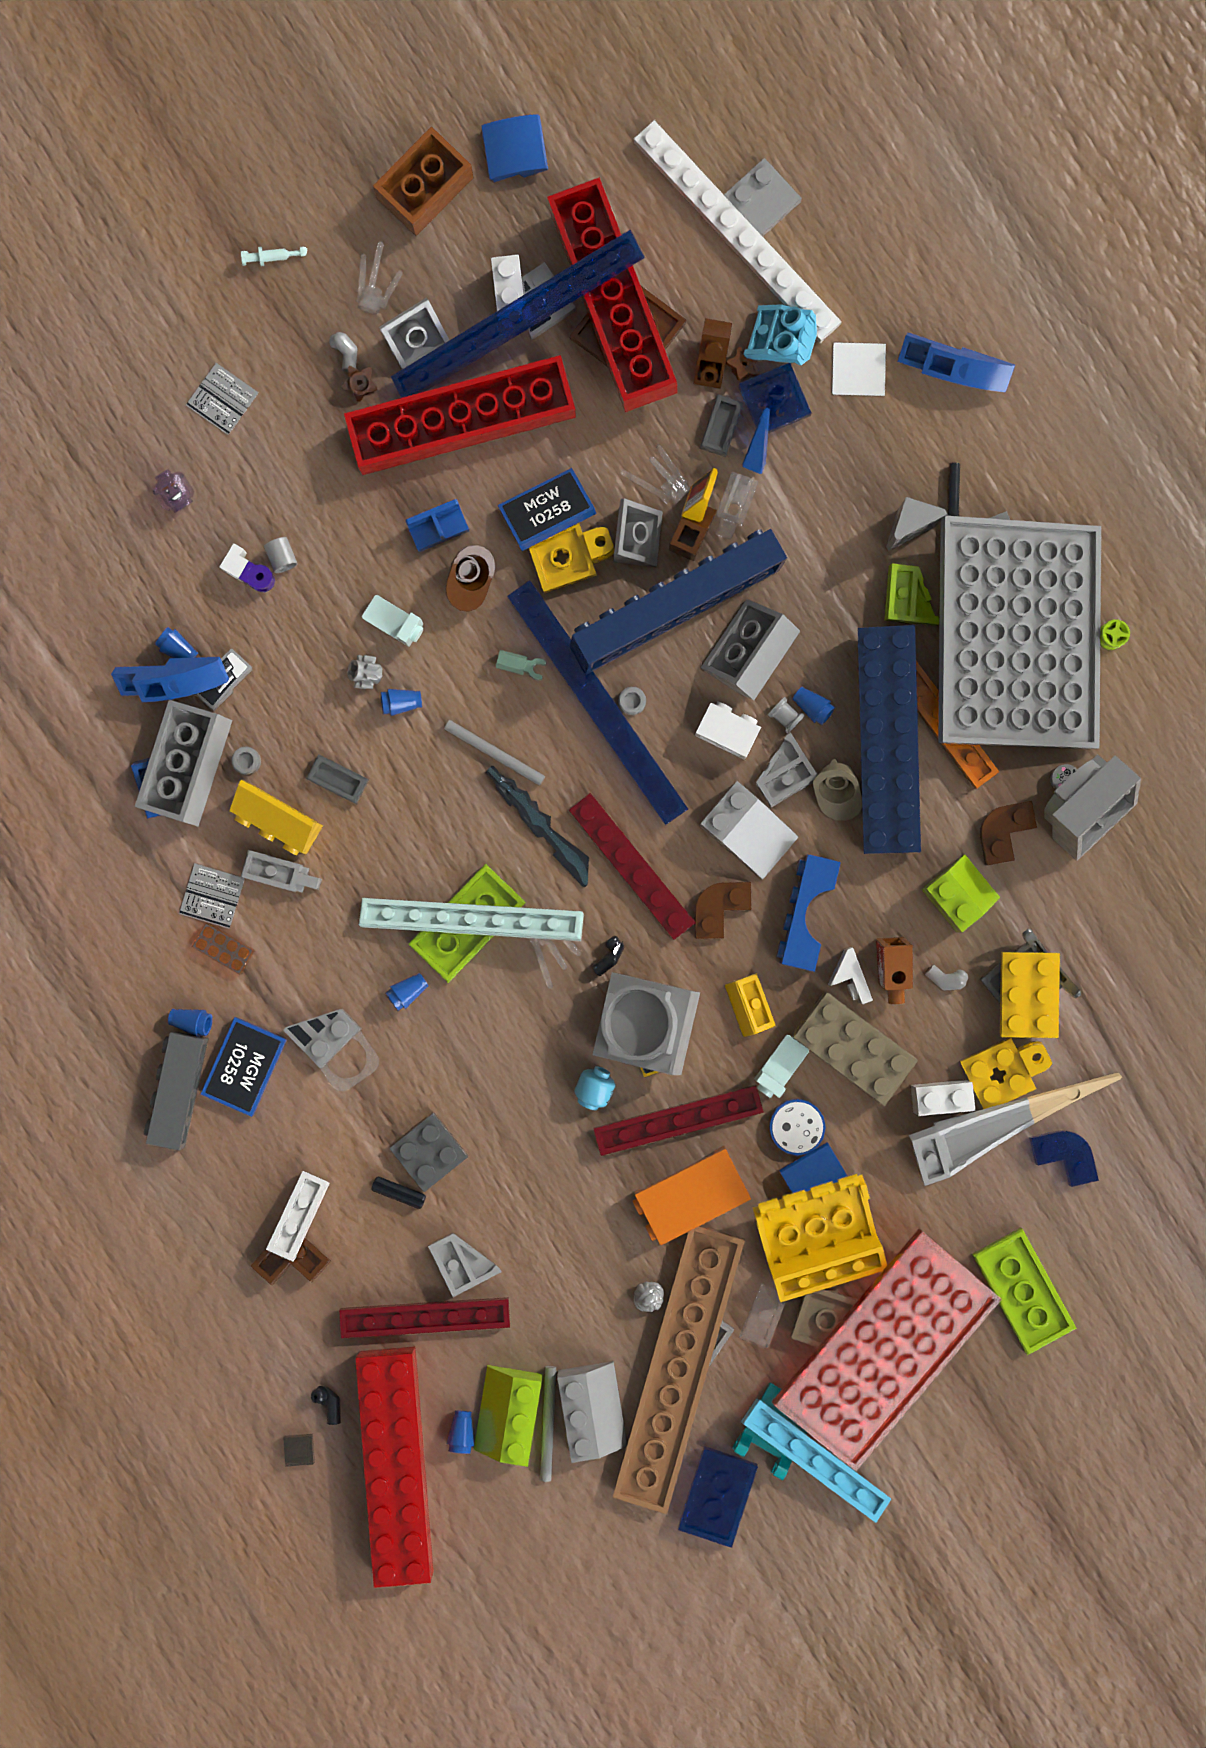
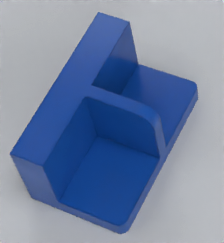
(437, 525)

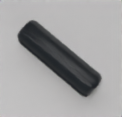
(398, 1192)

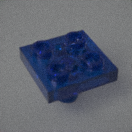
(776, 397)

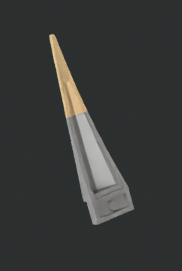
(964, 1138)

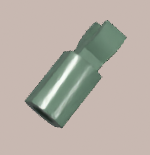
(519, 664)

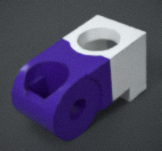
(256, 576)

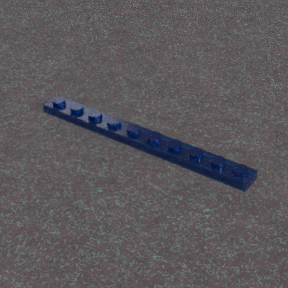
(519, 315)
(598, 704)

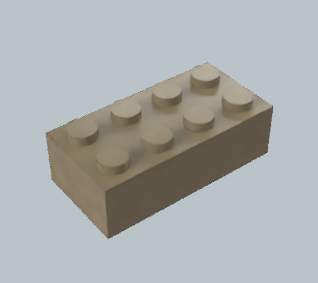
(854, 1048)

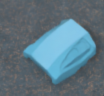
(782, 334)

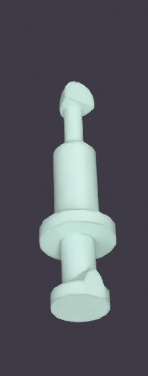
(270, 255)

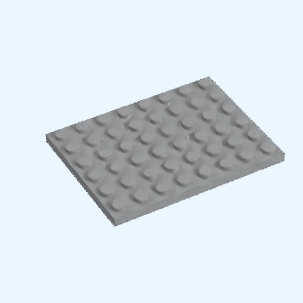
(1019, 633)

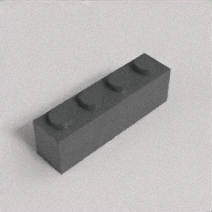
(176, 1090)

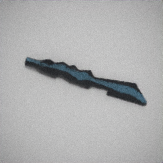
(540, 824)

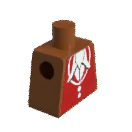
(892, 956)

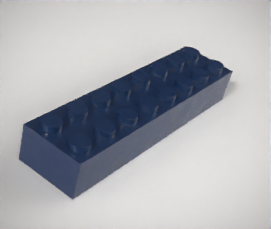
(677, 601)
(889, 739)

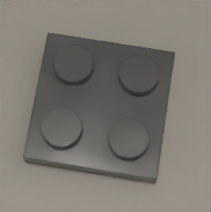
(429, 1152)

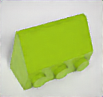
(508, 1415)

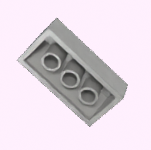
(183, 763)

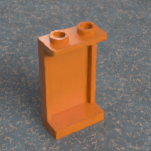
(691, 1197)

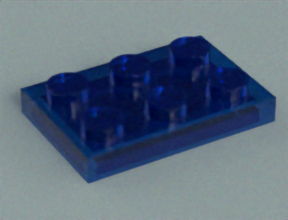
(717, 1496)

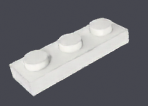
(298, 1216)

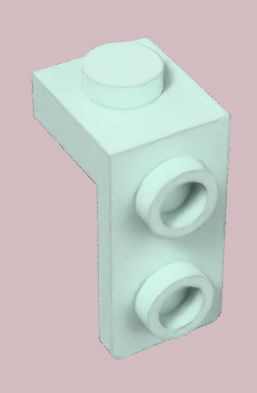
(393, 621)
(781, 1066)

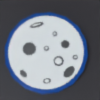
(797, 1127)

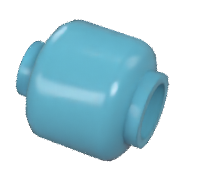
(594, 1088)

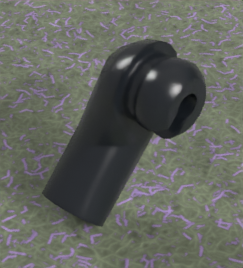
(611, 958)
(331, 1401)

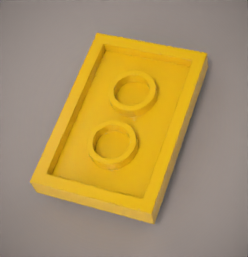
(1029, 994)

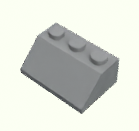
(751, 648)
(592, 1411)

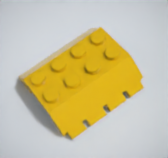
(819, 1237)

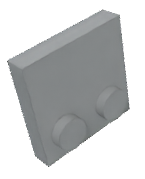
(763, 197)

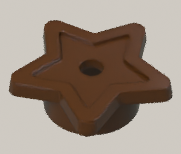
(738, 369)
(359, 390)

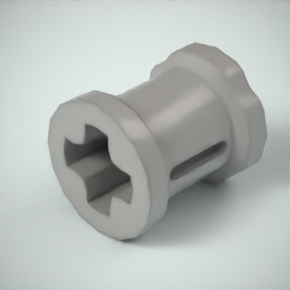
(786, 715)

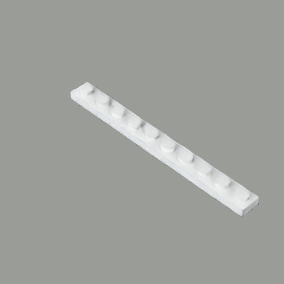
(733, 227)

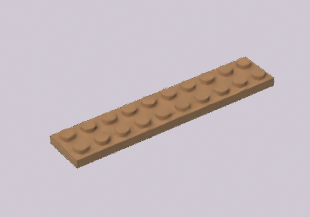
(678, 1368)

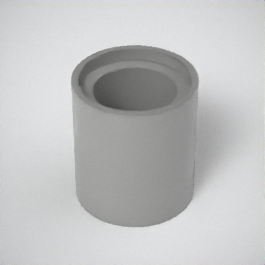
(280, 555)

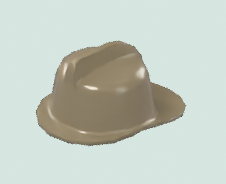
(838, 791)

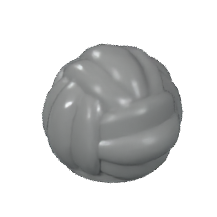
(648, 1296)

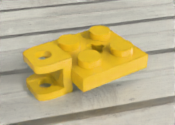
(582, 555)
(1018, 1068)

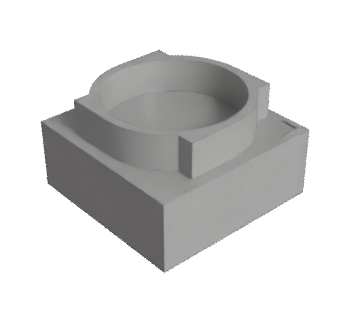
(1091, 803)
(646, 1024)

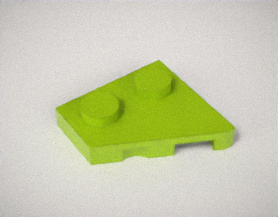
(907, 597)

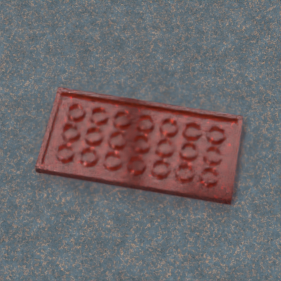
(886, 1350)

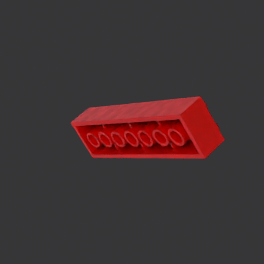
(616, 306)
(460, 415)
(394, 1467)

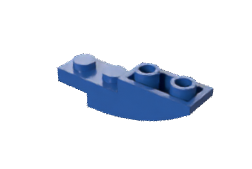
(956, 365)
(174, 680)

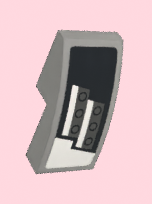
(236, 670)

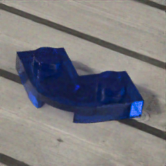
(1071, 1149)

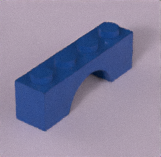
(816, 876)

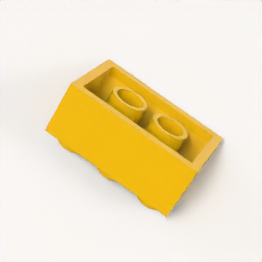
(274, 818)

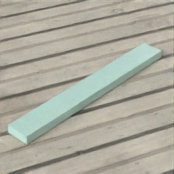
(471, 919)

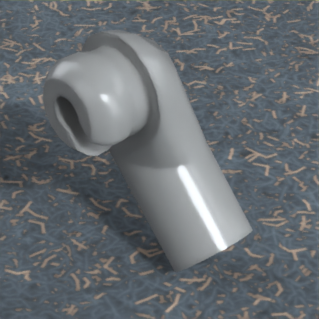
(346, 347)
(951, 981)

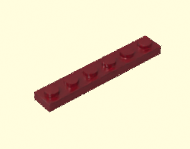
(632, 866)
(678, 1120)
(424, 1317)

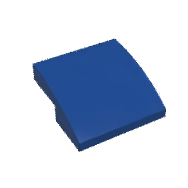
(514, 147)
(813, 1170)

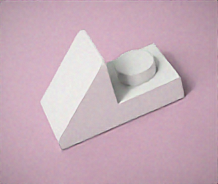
(849, 968)

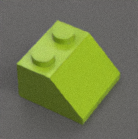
(961, 894)

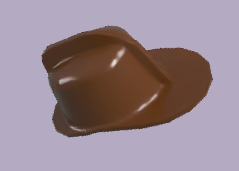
(470, 578)

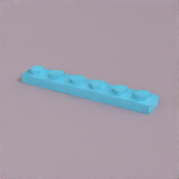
(816, 1460)

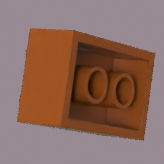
(423, 181)

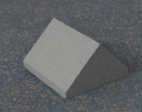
(413, 333)
(913, 520)
(637, 534)

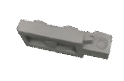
(278, 872)

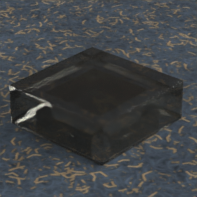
(299, 1450)

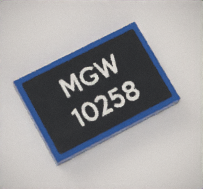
(547, 509)
(243, 1066)

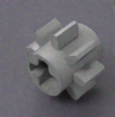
(364, 672)

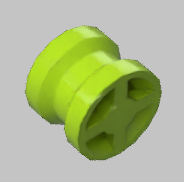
(1118, 632)

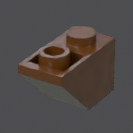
(712, 353)
(691, 535)

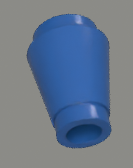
(175, 645)
(400, 701)
(814, 705)
(406, 991)
(191, 1021)
(461, 1433)

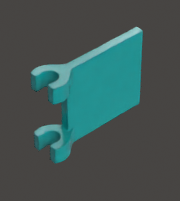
(747, 1437)

